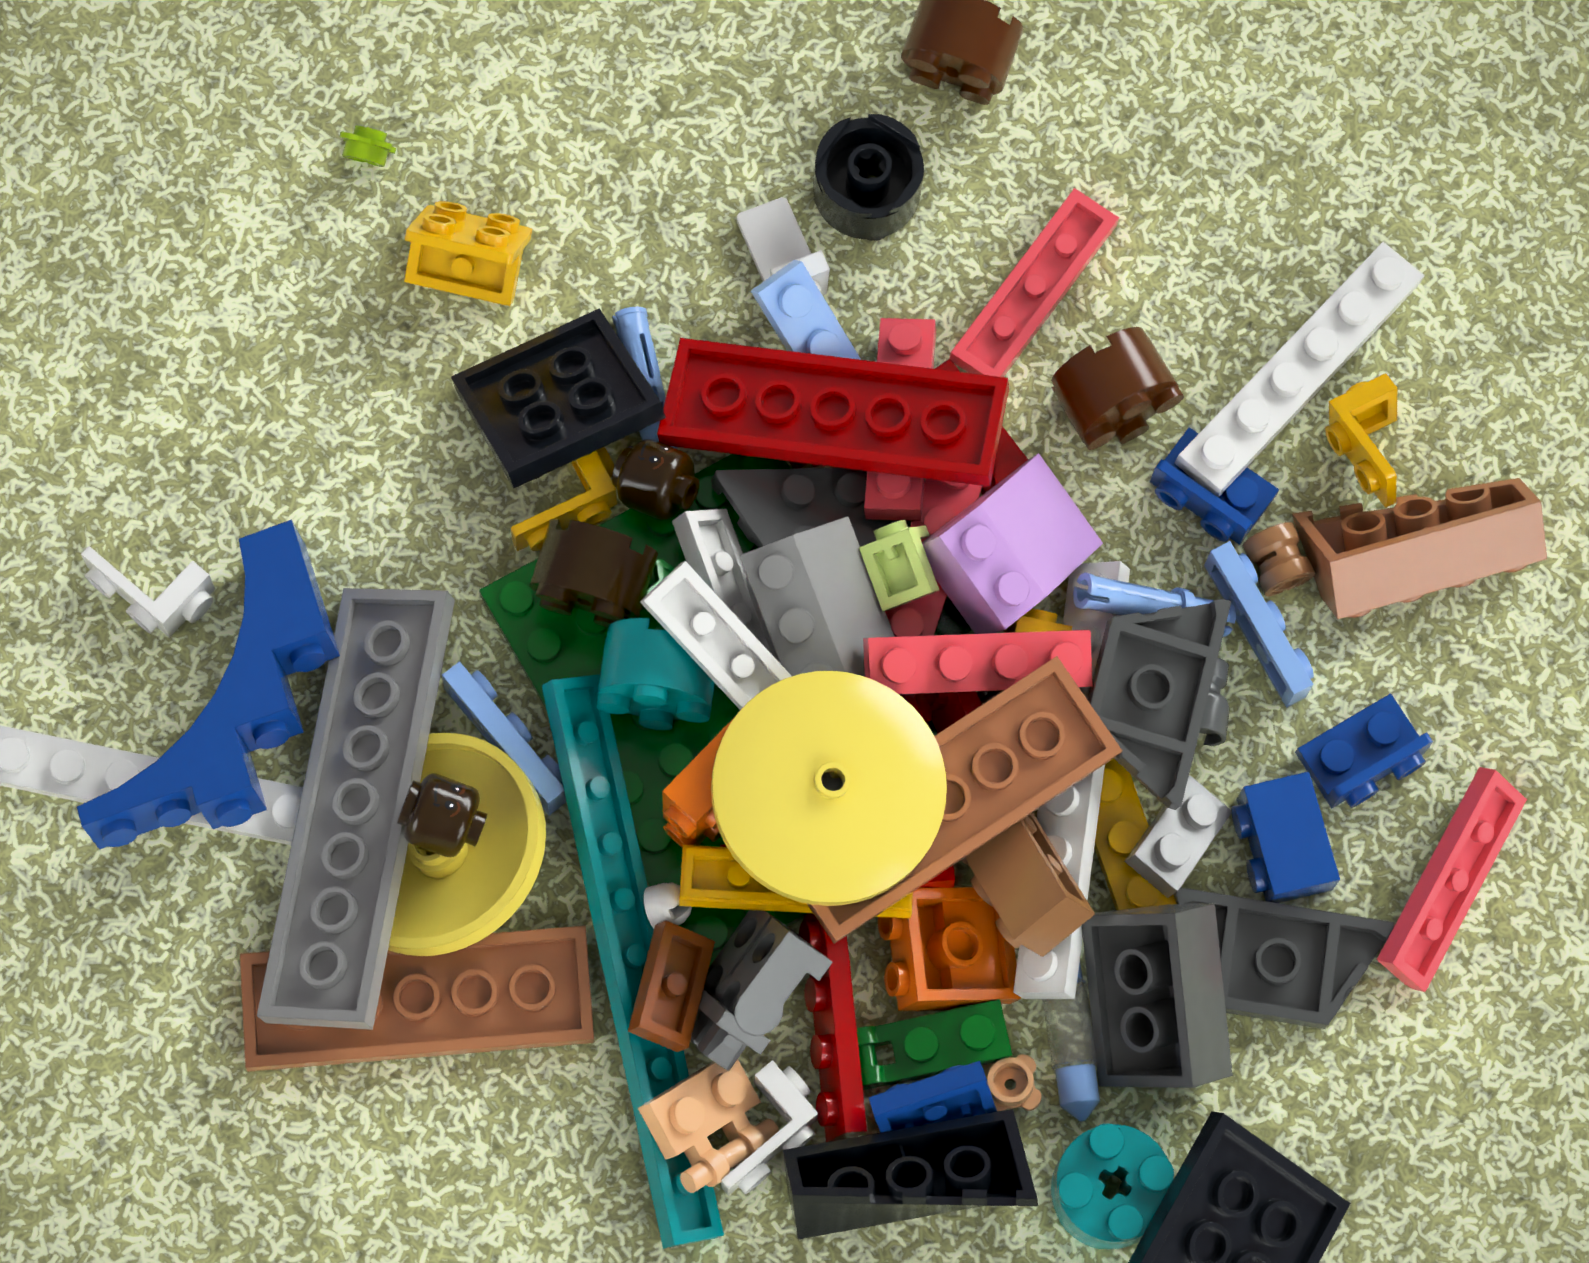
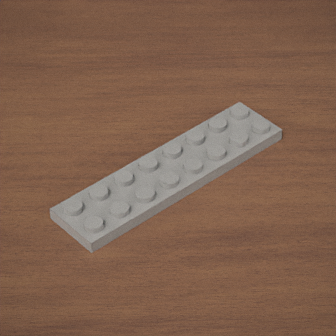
(346, 836)

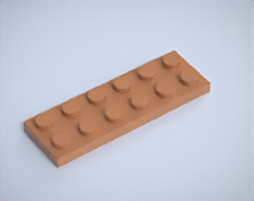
(998, 771)
(483, 998)

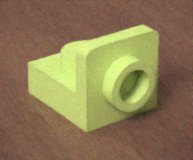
(899, 565)

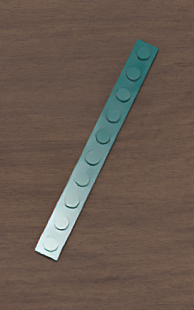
(623, 933)

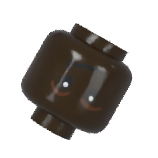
(655, 479)
(441, 815)

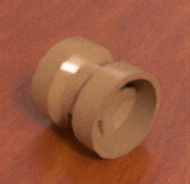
(1279, 558)

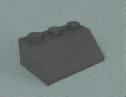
(1157, 996)

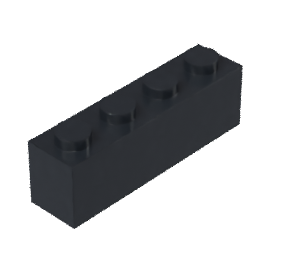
(908, 1174)

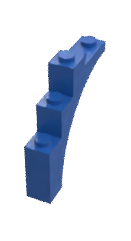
(252, 708)

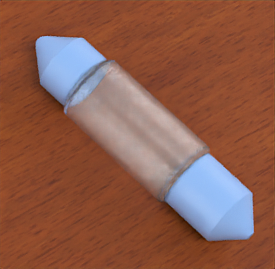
(1073, 1051)

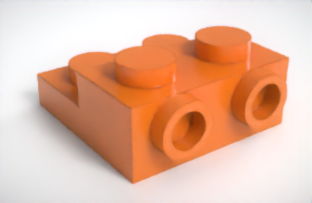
(689, 800)
(948, 952)

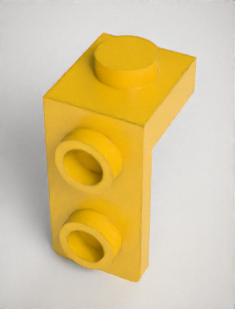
(1355, 416)
(589, 507)

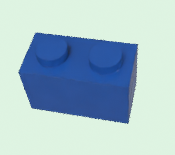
(1285, 839)

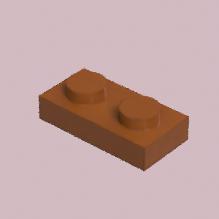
(671, 986)

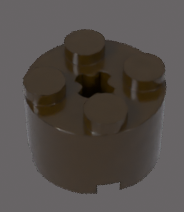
(592, 572)

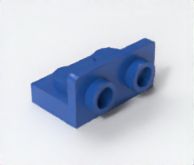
(1223, 517)
(1363, 751)
(943, 1097)

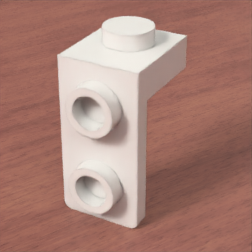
(777, 240)
(182, 600)
(787, 1095)

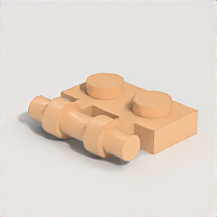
(698, 1107)

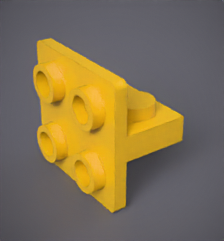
(466, 252)

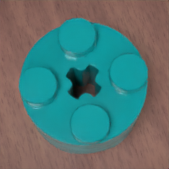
(651, 677)
(1078, 1191)

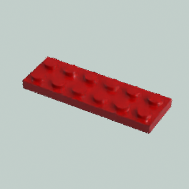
(834, 411)

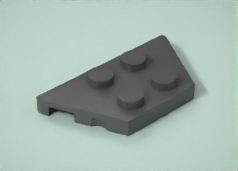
(795, 500)
(1155, 690)
(1289, 958)

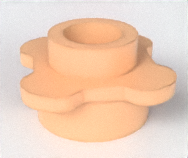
(1021, 1072)

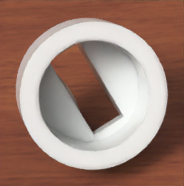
(662, 904)

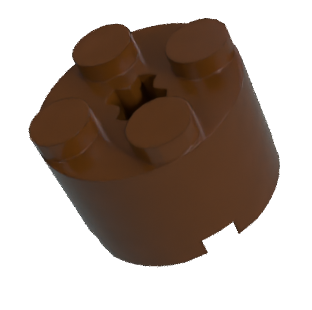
(961, 46)
(1115, 388)

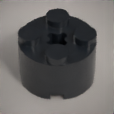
(841, 173)

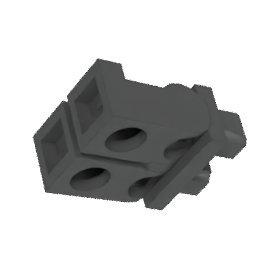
(750, 985)

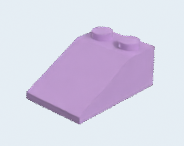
(1010, 548)

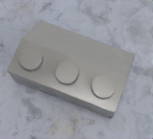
(817, 599)

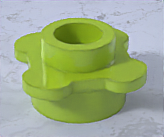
(367, 146)

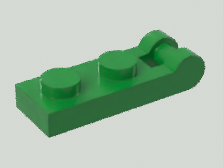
(934, 1043)

